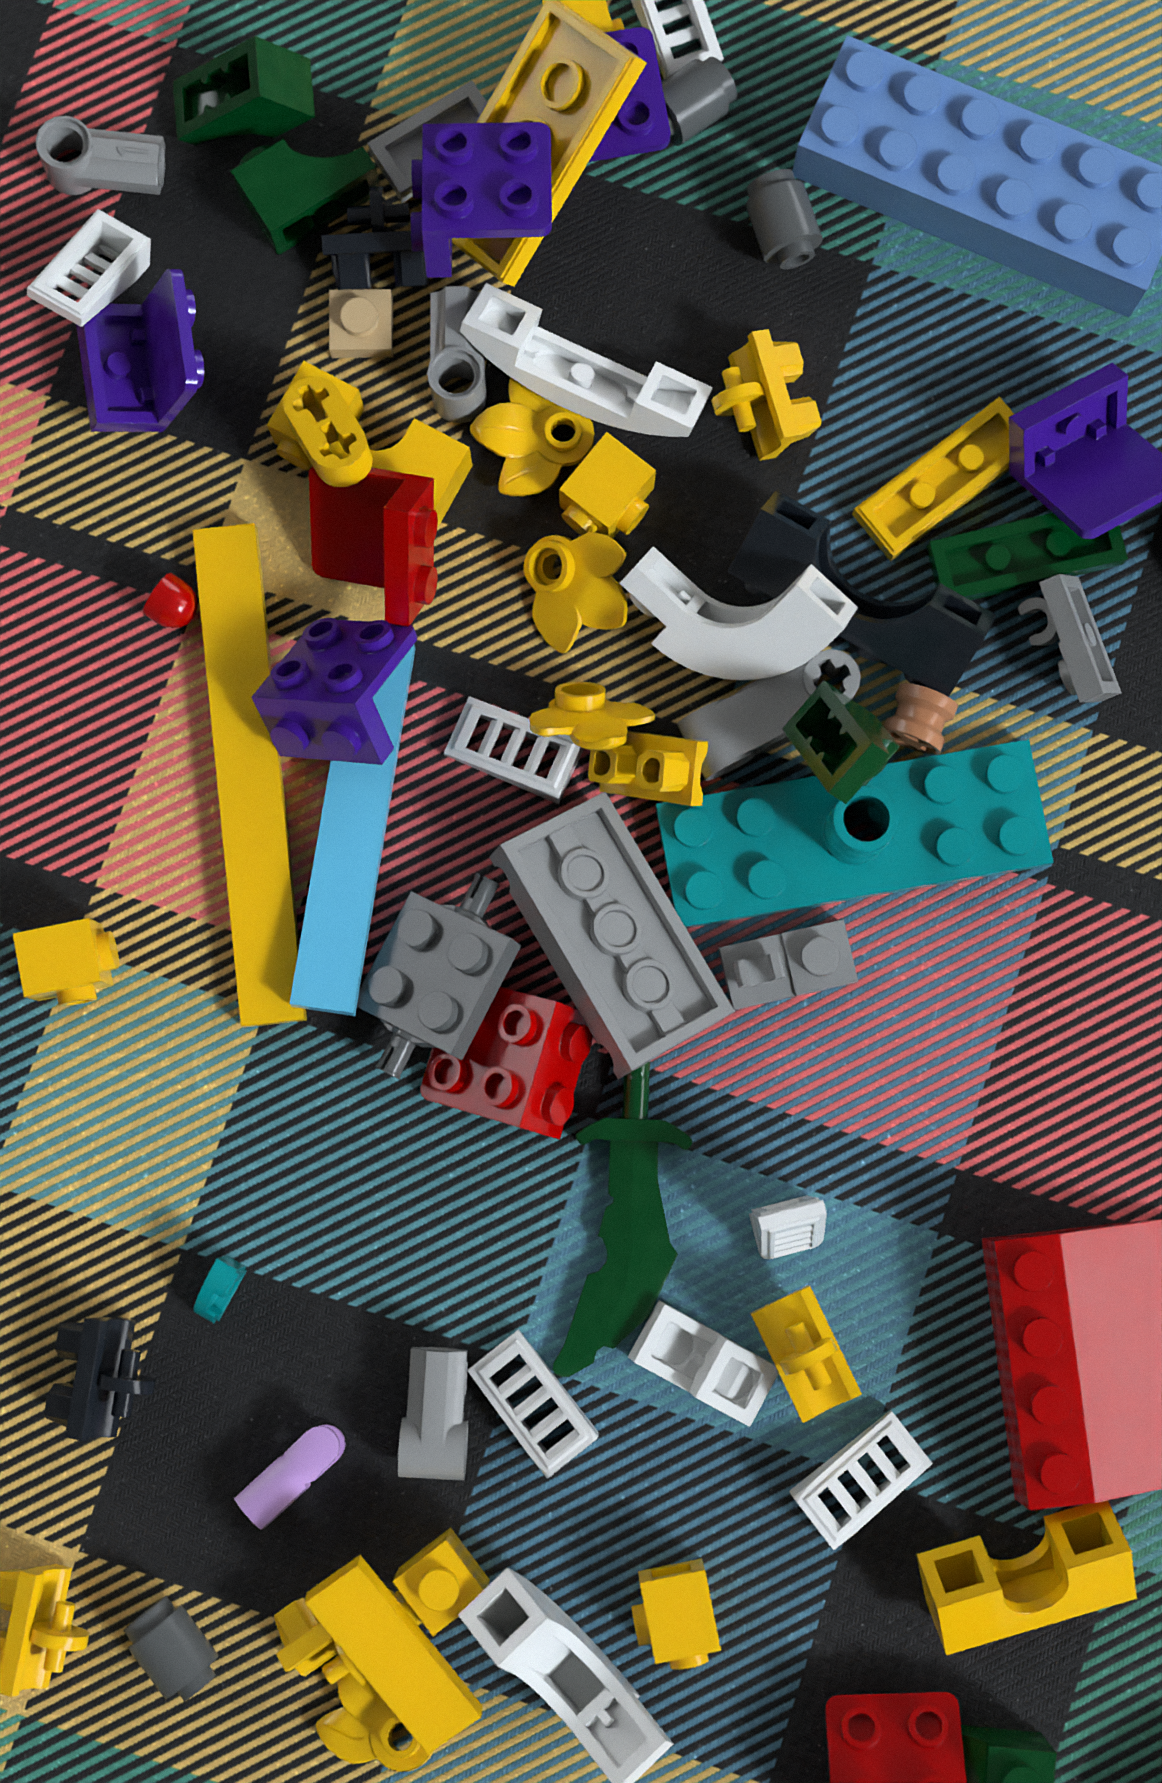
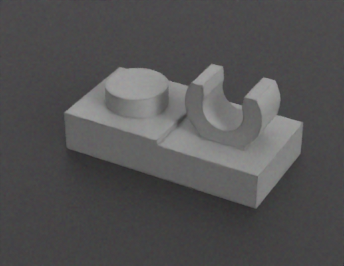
(1085, 662)
(788, 965)

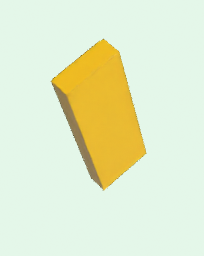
(938, 482)
(393, 1654)

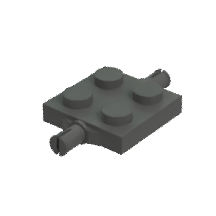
(437, 975)

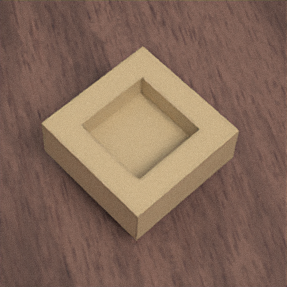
(361, 323)

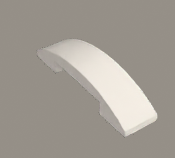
(577, 378)

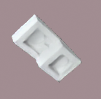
(704, 1363)

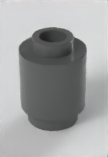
(697, 97)
(783, 219)
(171, 1649)

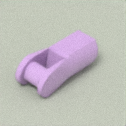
(291, 1474)

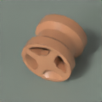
(920, 718)

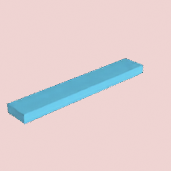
(348, 866)

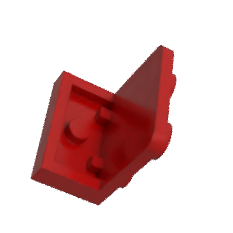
(378, 537)
(517, 1065)
(895, 1738)

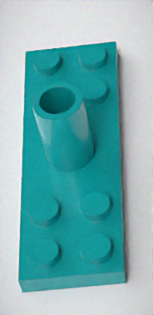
(790, 849)

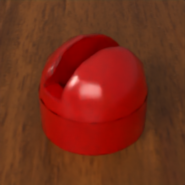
(171, 602)

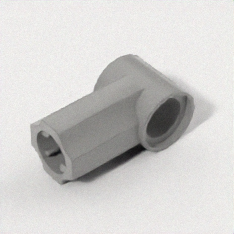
(107, 158)
(454, 356)
(434, 1432)

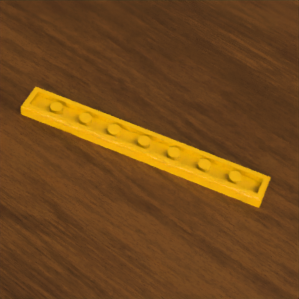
(248, 774)

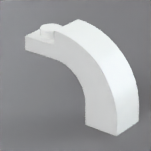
(734, 639)
(559, 1661)

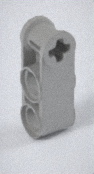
(755, 715)

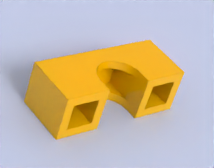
(419, 452)
(1072, 1572)

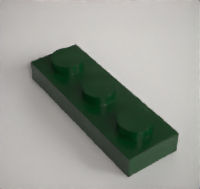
(1019, 556)

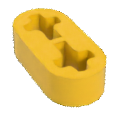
(337, 426)

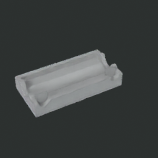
(611, 933)

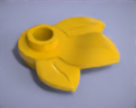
(524, 437)
(582, 592)
(588, 717)
(365, 1729)

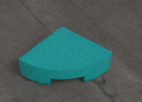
(219, 1288)

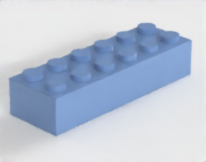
(985, 176)

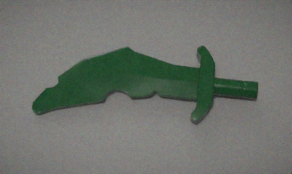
(632, 1229)

